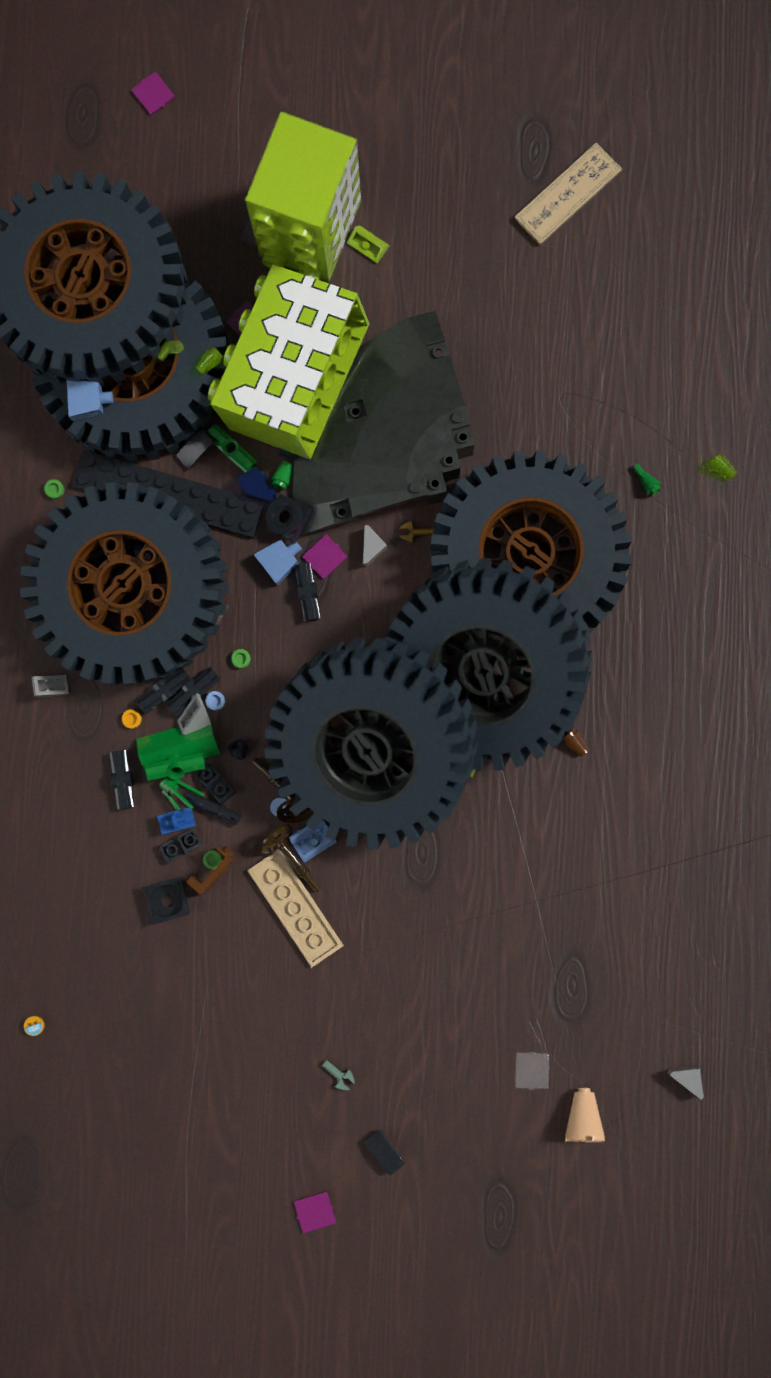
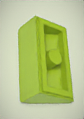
(367, 243)

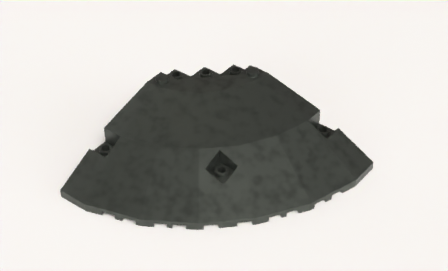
(401, 441)

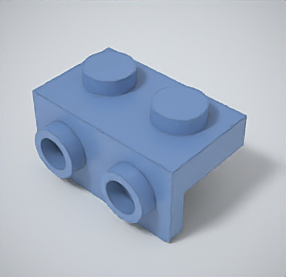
(310, 841)

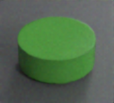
(54, 489)
(240, 658)
(212, 859)

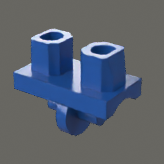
(176, 820)

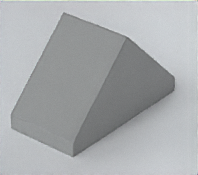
(372, 546)
(49, 686)
(194, 716)
(690, 1078)

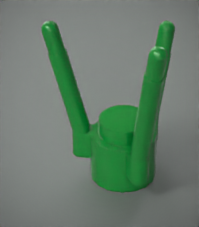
(171, 787)

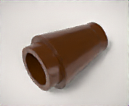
(575, 742)

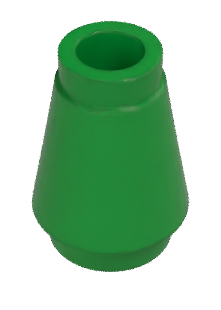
(282, 476)

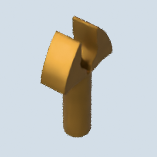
(414, 531)

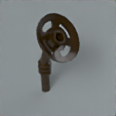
(280, 812)
(280, 844)

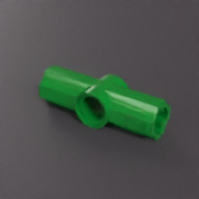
(239, 456)
(175, 766)

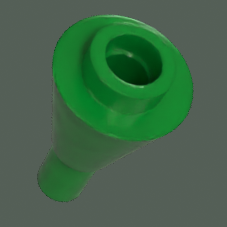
(649, 483)

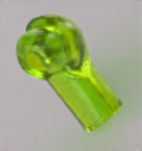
(170, 348)

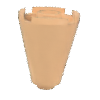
(584, 1118)

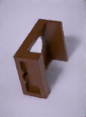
(202, 887)

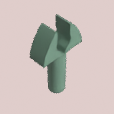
(339, 1075)

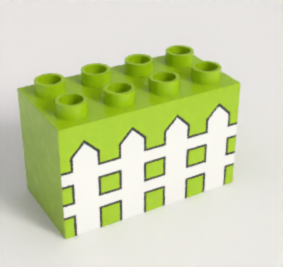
(304, 197)
(289, 360)

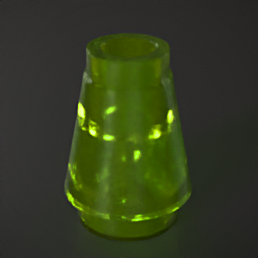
(209, 360)
(722, 466)

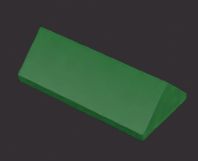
(172, 741)

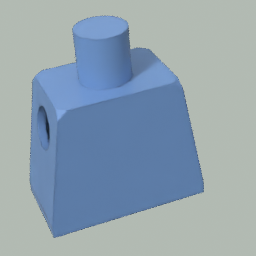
(86, 399)
(278, 560)

